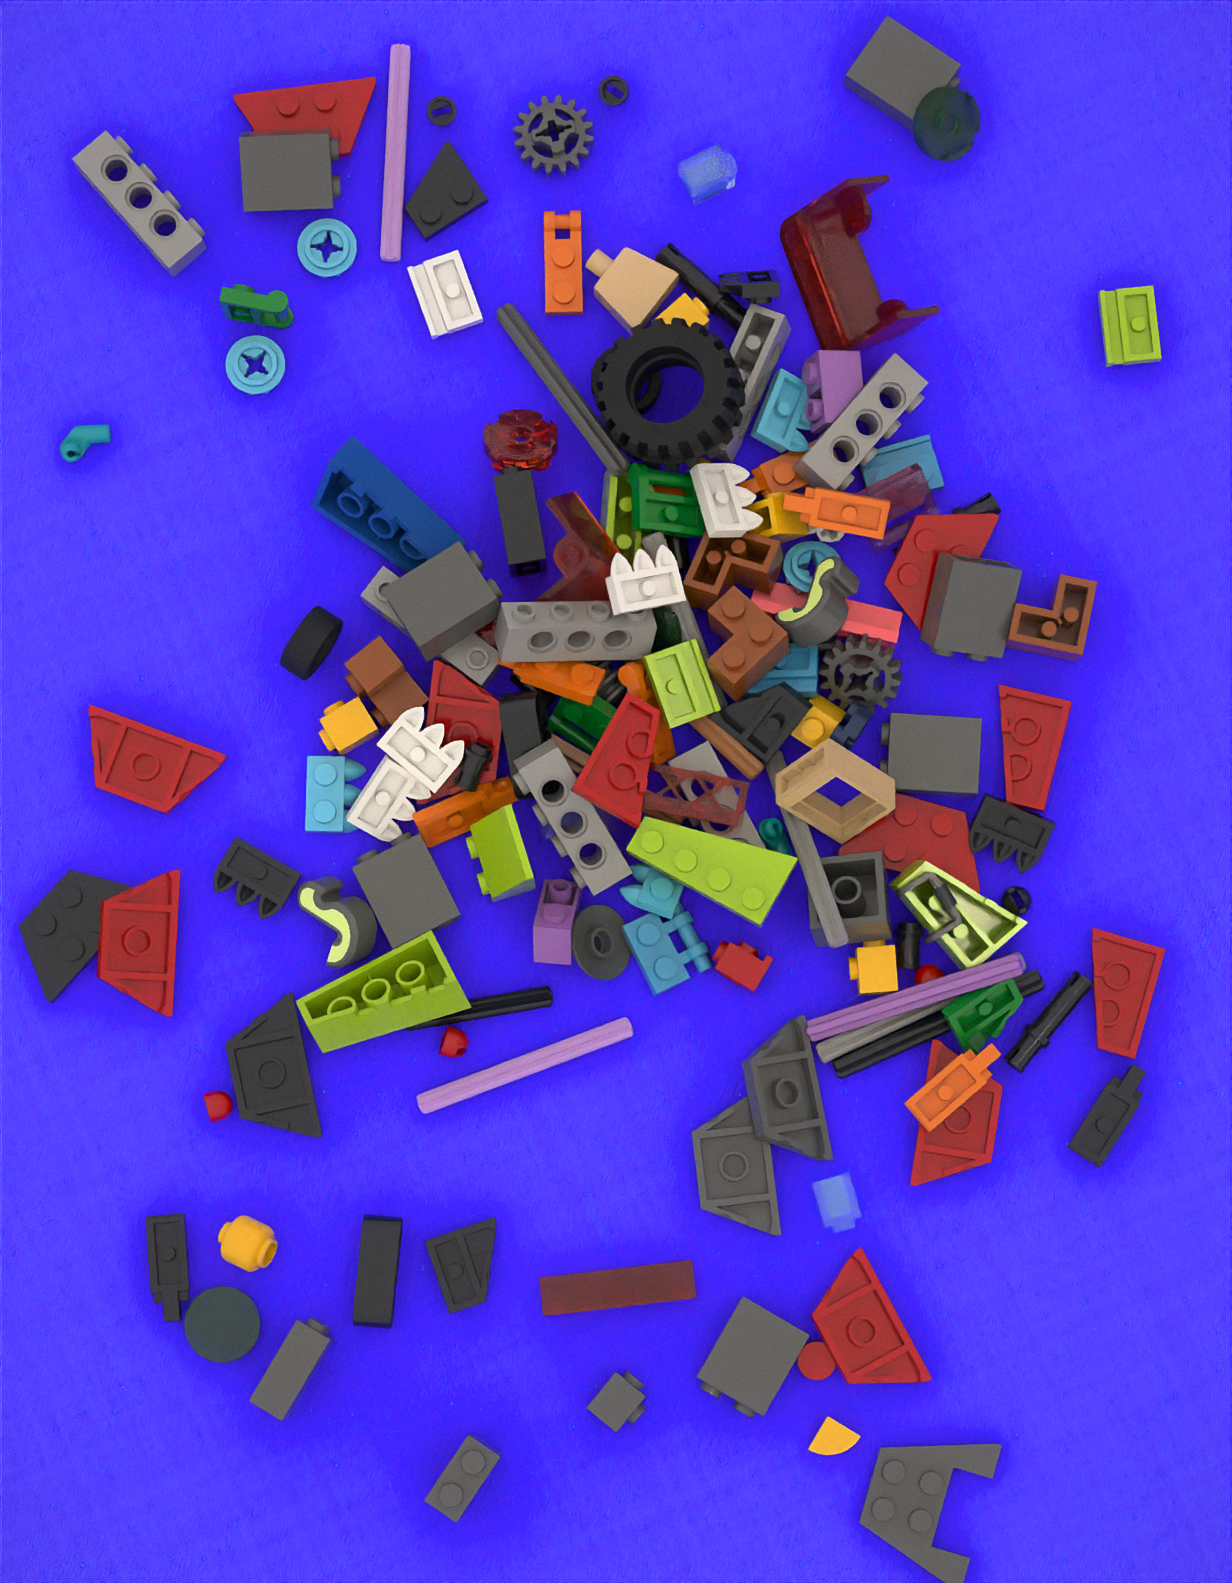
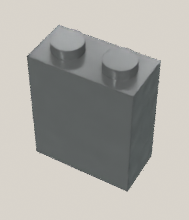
(899, 71)
(289, 169)
(444, 600)
(970, 606)
(932, 754)
(406, 890)
(751, 1358)
(293, 1368)
(463, 1477)

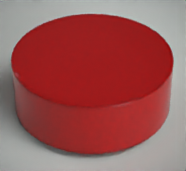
(815, 1361)

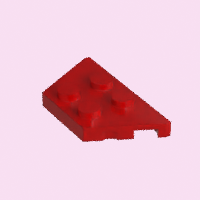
(315, 106)
(915, 562)
(467, 715)
(147, 762)
(920, 833)
(140, 941)
(962, 1138)
(865, 1329)

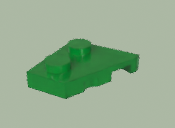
(982, 1014)

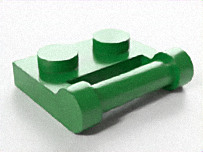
(246, 306)
(664, 512)
(589, 718)

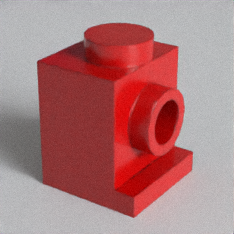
(740, 964)

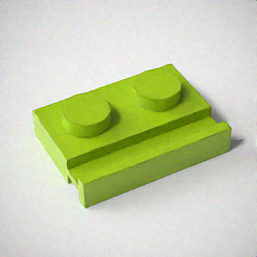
(1129, 326)
(681, 683)

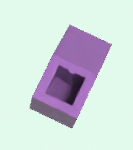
(831, 384)
(554, 921)

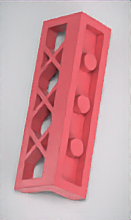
(861, 617)

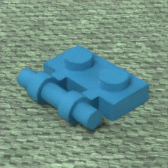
(656, 954)

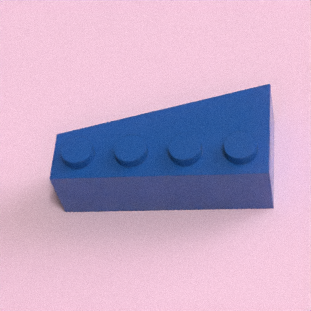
(380, 508)

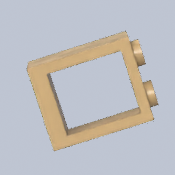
(799, 781)

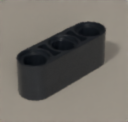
(524, 728)
(377, 1271)

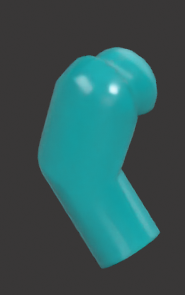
(81, 438)
(774, 836)

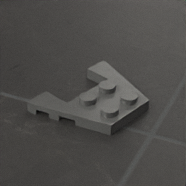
(909, 1495)

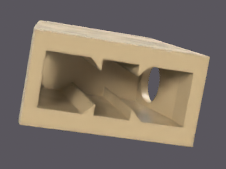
(631, 285)

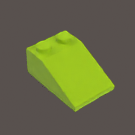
(501, 854)

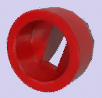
(927, 973)
(453, 1043)
(218, 1105)

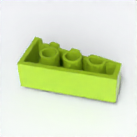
(721, 869)
(384, 996)

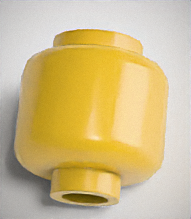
(247, 1243)

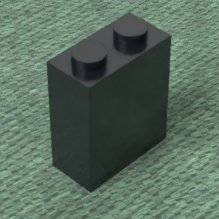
(520, 522)

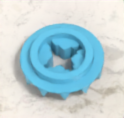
(315, 235)
(254, 348)
(797, 561)

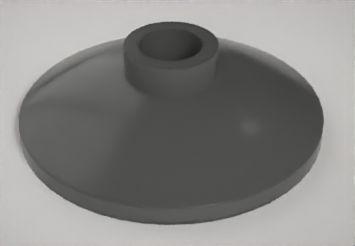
(600, 943)

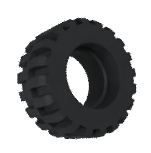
(650, 352)

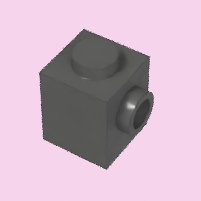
(619, 1401)

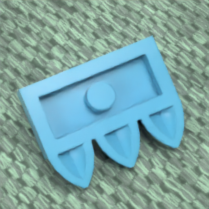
(783, 413)
(328, 793)
(657, 894)

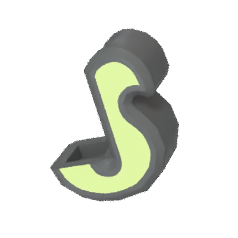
(824, 607)
(344, 915)

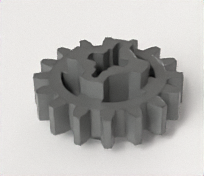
(540, 140)
(862, 659)

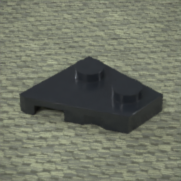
(444, 194)
(764, 719)
(464, 1263)

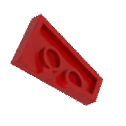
(1032, 742)
(621, 761)
(1123, 989)

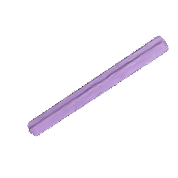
(395, 153)
(524, 1065)

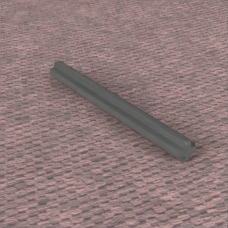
(563, 390)

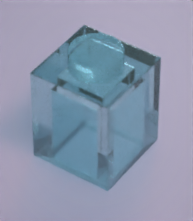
(708, 173)
(836, 1202)

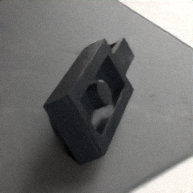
(1108, 1117)
(168, 1263)

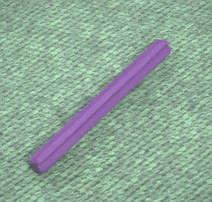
(914, 997)

